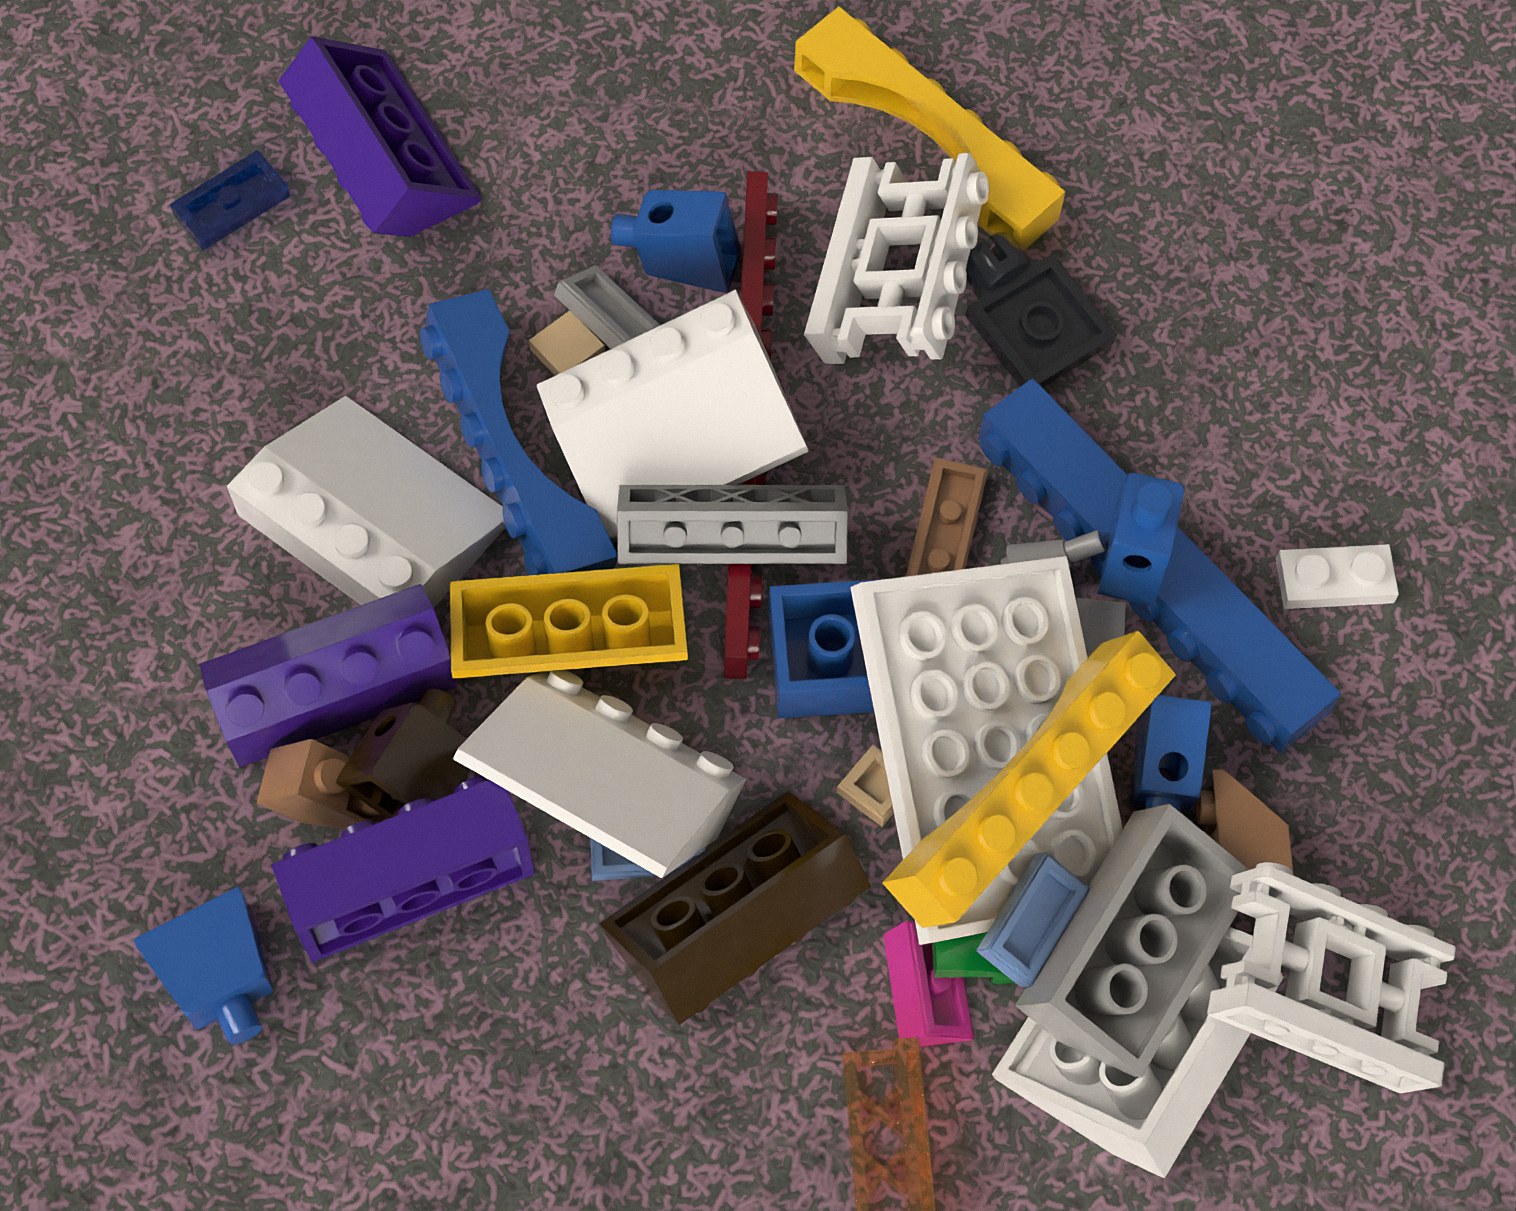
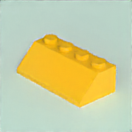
(567, 621)

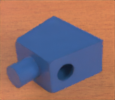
(683, 237)
(1145, 527)
(1170, 738)
(212, 964)

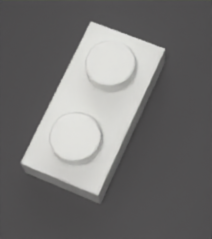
(1336, 576)

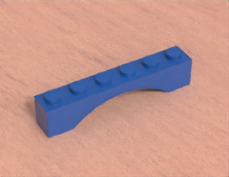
(554, 529)

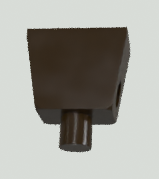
(407, 756)

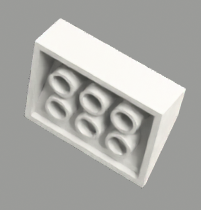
(673, 409)
(365, 506)
(604, 771)
(1128, 1115)

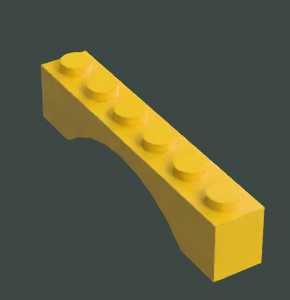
(857, 68)
(983, 836)

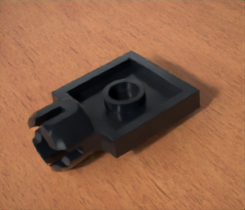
(1032, 312)

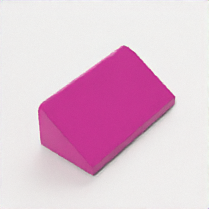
(924, 1005)

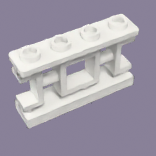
(861, 247)
(1319, 1022)

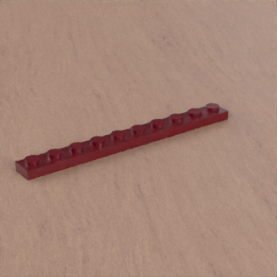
(758, 255)

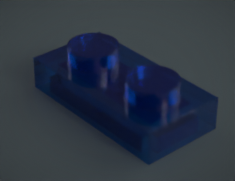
(230, 200)

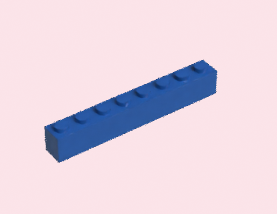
(1196, 604)

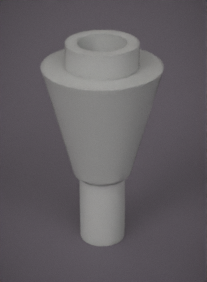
(1074, 549)

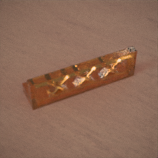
(910, 1126)

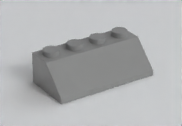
(1137, 941)

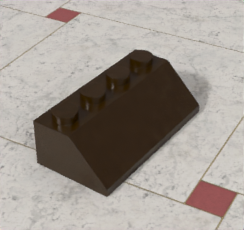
(751, 901)

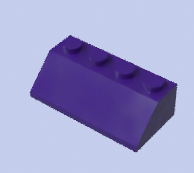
(376, 137)
(328, 674)
(403, 867)

